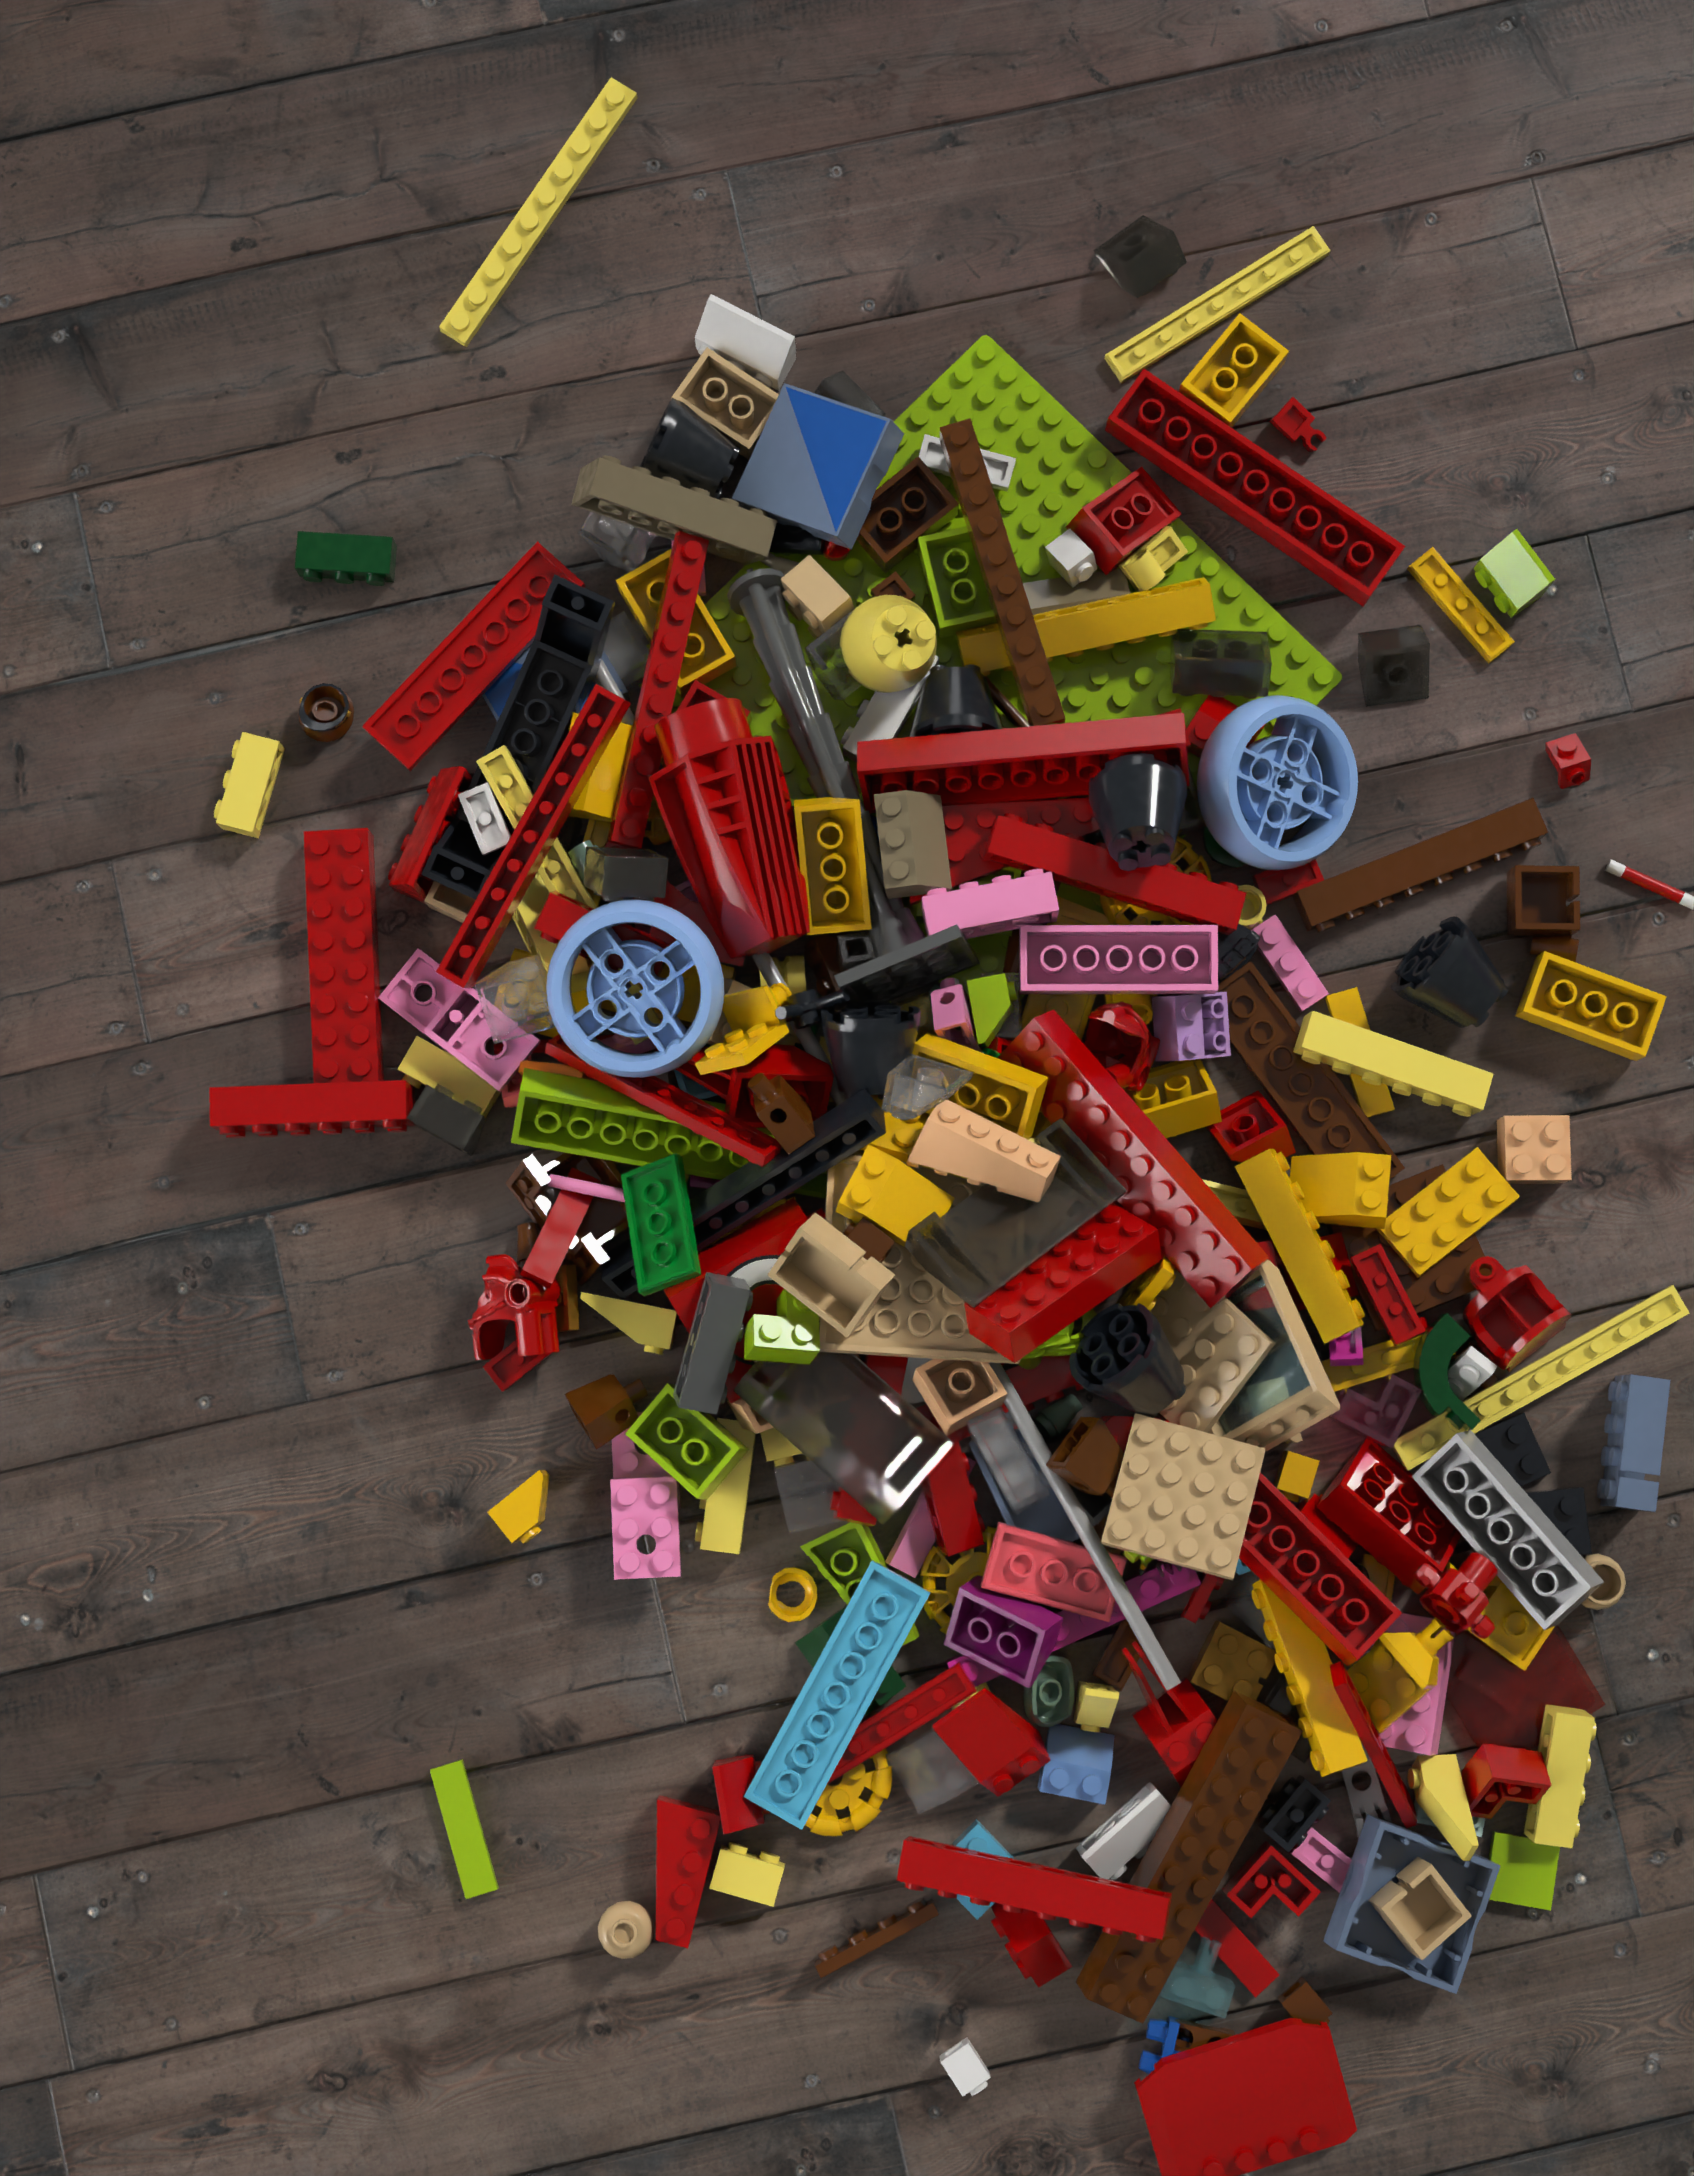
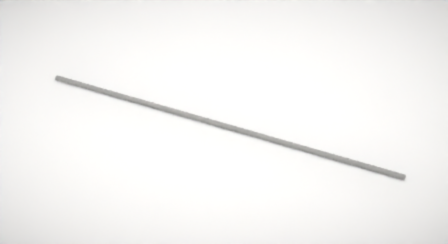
(1012, 1401)

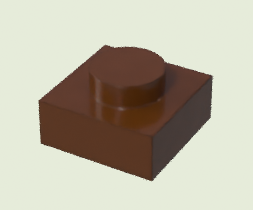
(893, 586)

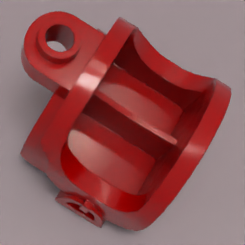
(1511, 1312)

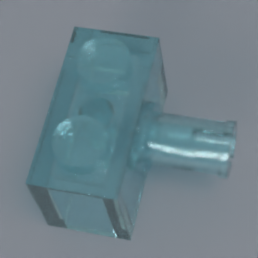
(1198, 1984)

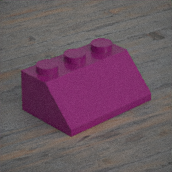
(1002, 1632)

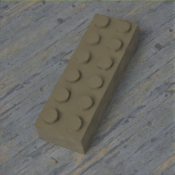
(667, 507)

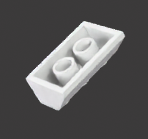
(746, 342)
(1125, 1833)

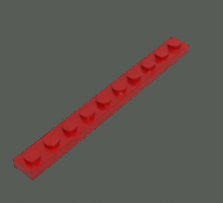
(658, 688)

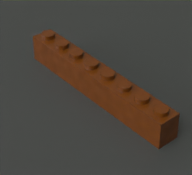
(1419, 865)

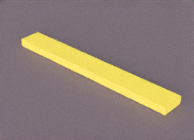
(1217, 304)

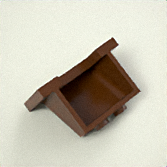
(602, 1222)

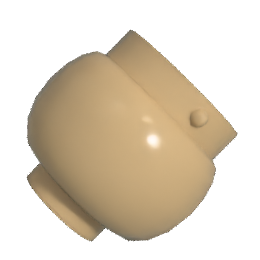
(1613, 1586)
(625, 1929)

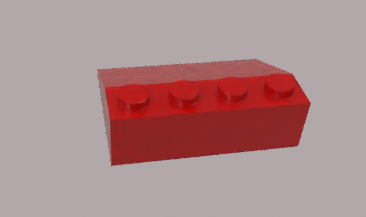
(430, 826)
(1389, 1514)

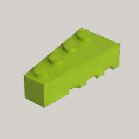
(844, 1558)

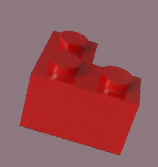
(1502, 1775)
(1267, 1875)
(1031, 1944)

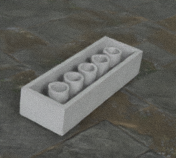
(1507, 1529)

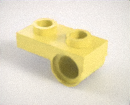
(1150, 561)

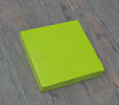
(1525, 1871)

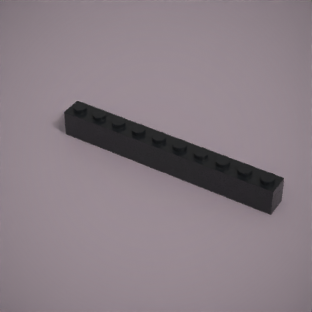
(757, 1187)

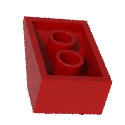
(1123, 519)
(993, 1742)

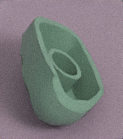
(1051, 1694)

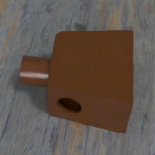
(782, 1111)
(605, 1407)
(1088, 1458)

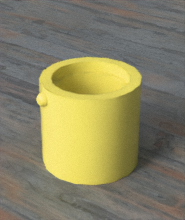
(1253, 907)

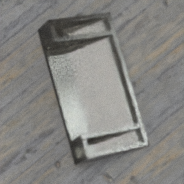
(1000, 1235)
(848, 1426)

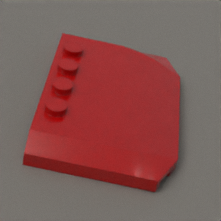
(1247, 2101)

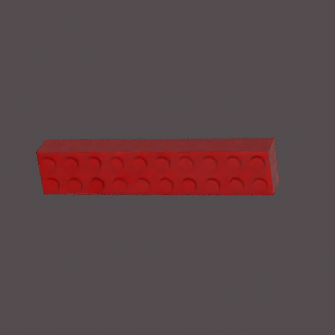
(1253, 487)
(1014, 761)
(1161, 1187)

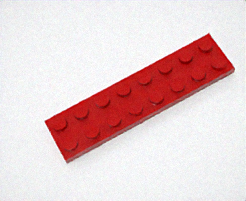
(467, 660)

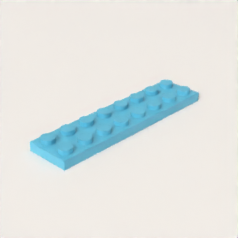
(837, 1694)

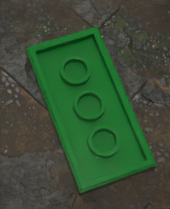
(660, 1224)

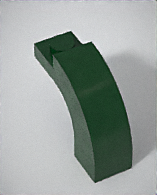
(1431, 1371)

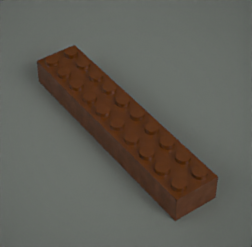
(1193, 1851)

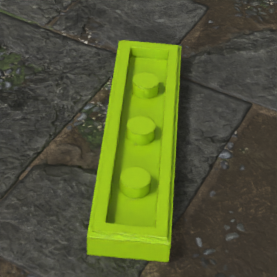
(464, 1829)

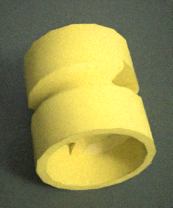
(792, 972)

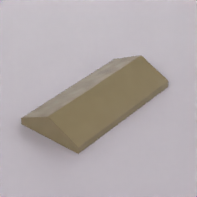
(1058, 594)

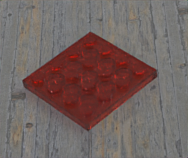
(1555, 1680)

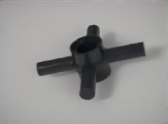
(806, 1008)

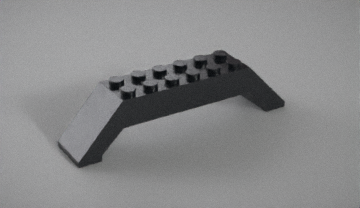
(533, 719)

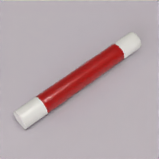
(1650, 884)

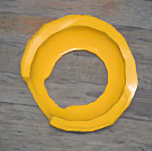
(801, 1611)

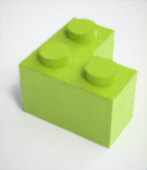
(783, 1338)

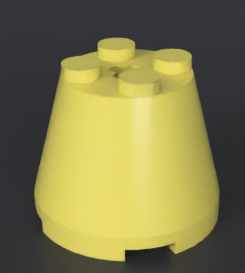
(873, 651)

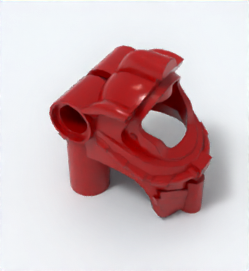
(1117, 1031)
(516, 1299)

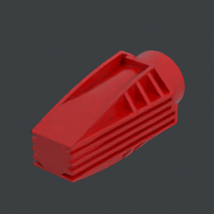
(732, 825)

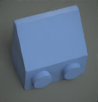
(1078, 1763)

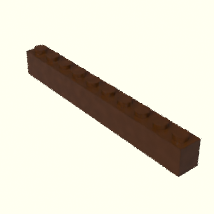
(1001, 574)

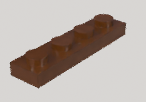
(863, 1942)

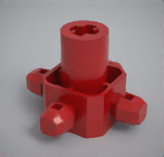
(1458, 1594)

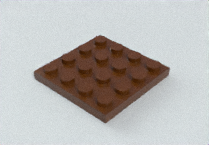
(1438, 1285)

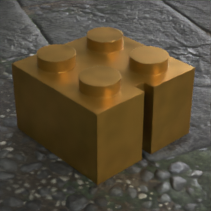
(1231, 1663)

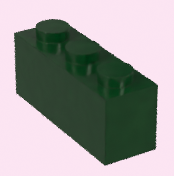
(345, 557)

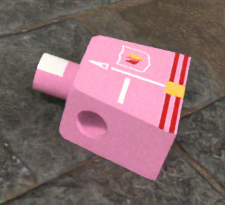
(953, 1009)

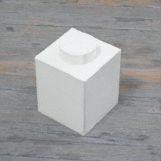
(1071, 558)
(965, 2068)

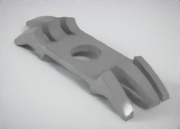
(1366, 1800)

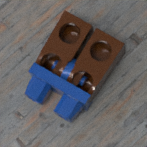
(1176, 2037)

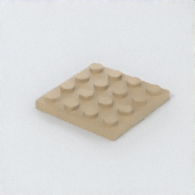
(1215, 1349)
(1183, 1496)

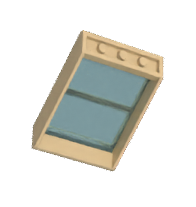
(1290, 1383)

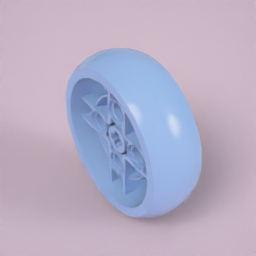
(1317, 765)
(603, 983)

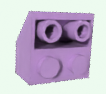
(1191, 1026)

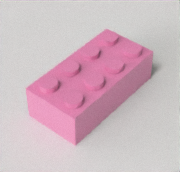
(992, 906)
(1421, 1725)

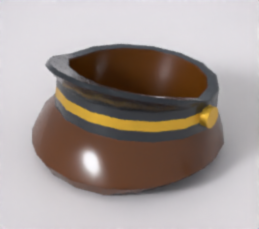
(326, 712)

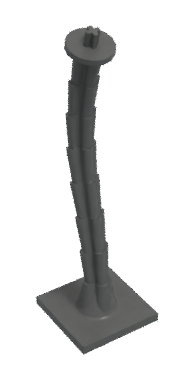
(902, 952)

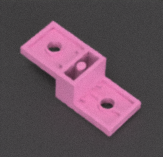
(454, 1020)
(643, 1503)

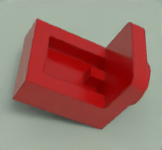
(1569, 760)

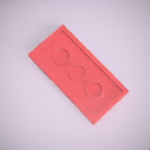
(1048, 1572)

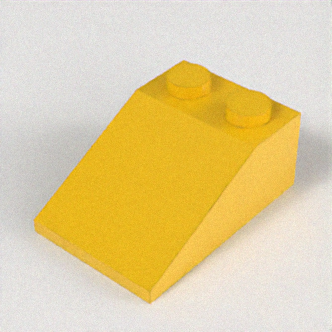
(1344, 1187)
(890, 1195)

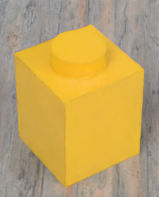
(1295, 1475)

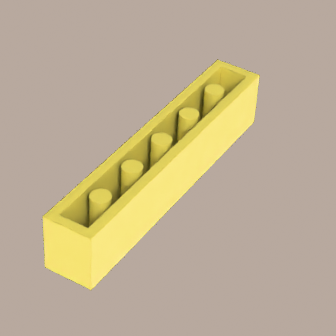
(1393, 1063)

